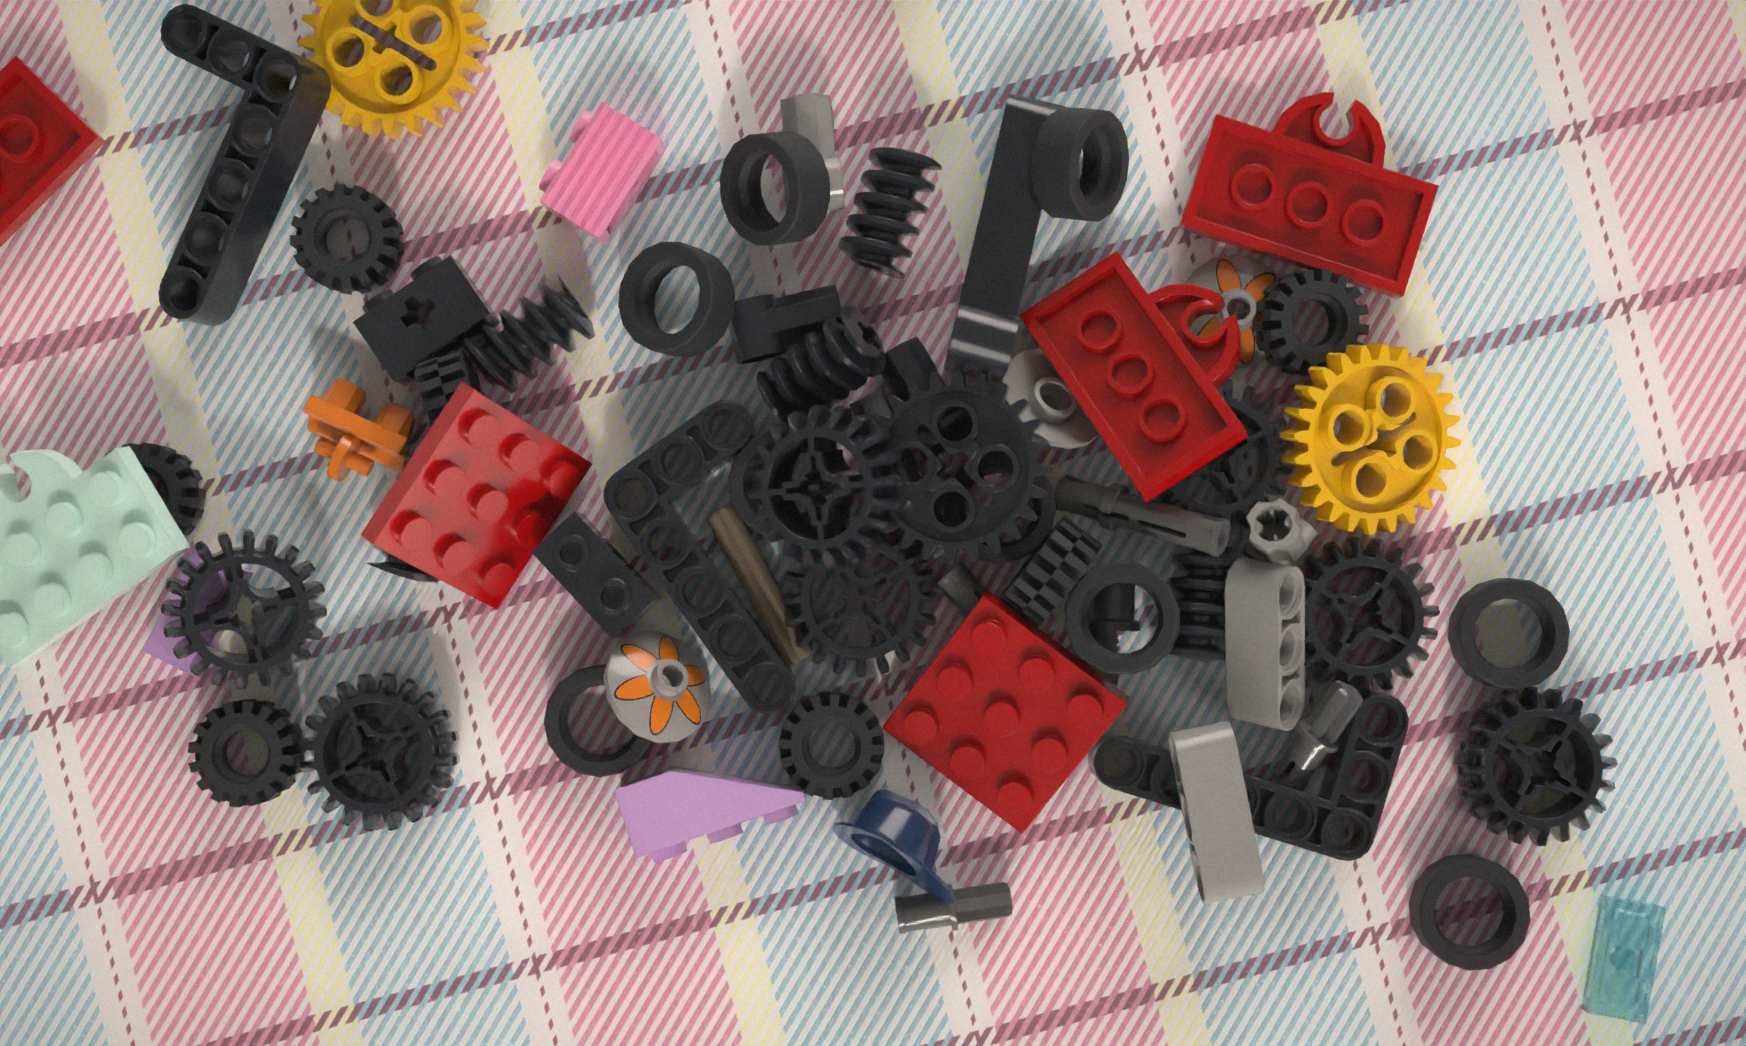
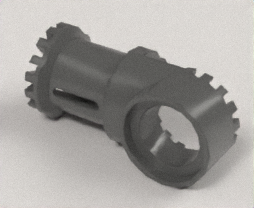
(1112, 613)

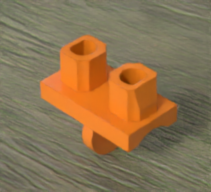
(353, 440)

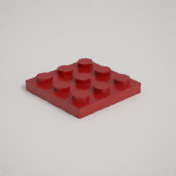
(476, 497)
(1005, 712)

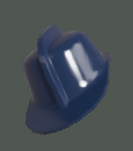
(899, 836)

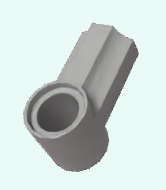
(813, 119)
(1278, 533)

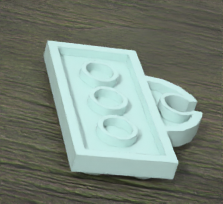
(74, 544)

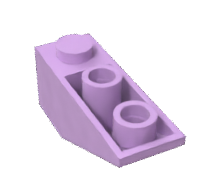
(689, 803)

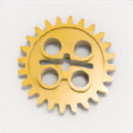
(368, 88)
(1389, 483)

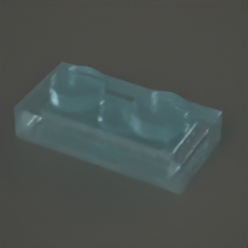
(1623, 958)

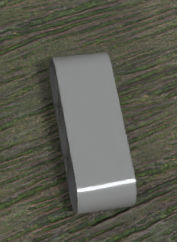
(1262, 643)
(1216, 812)

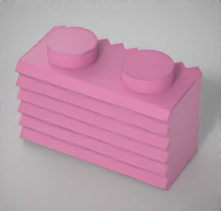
(601, 172)

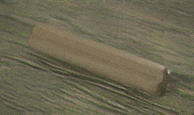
(757, 582)

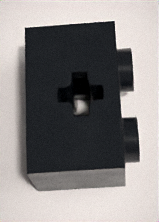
(456, 312)
(596, 575)

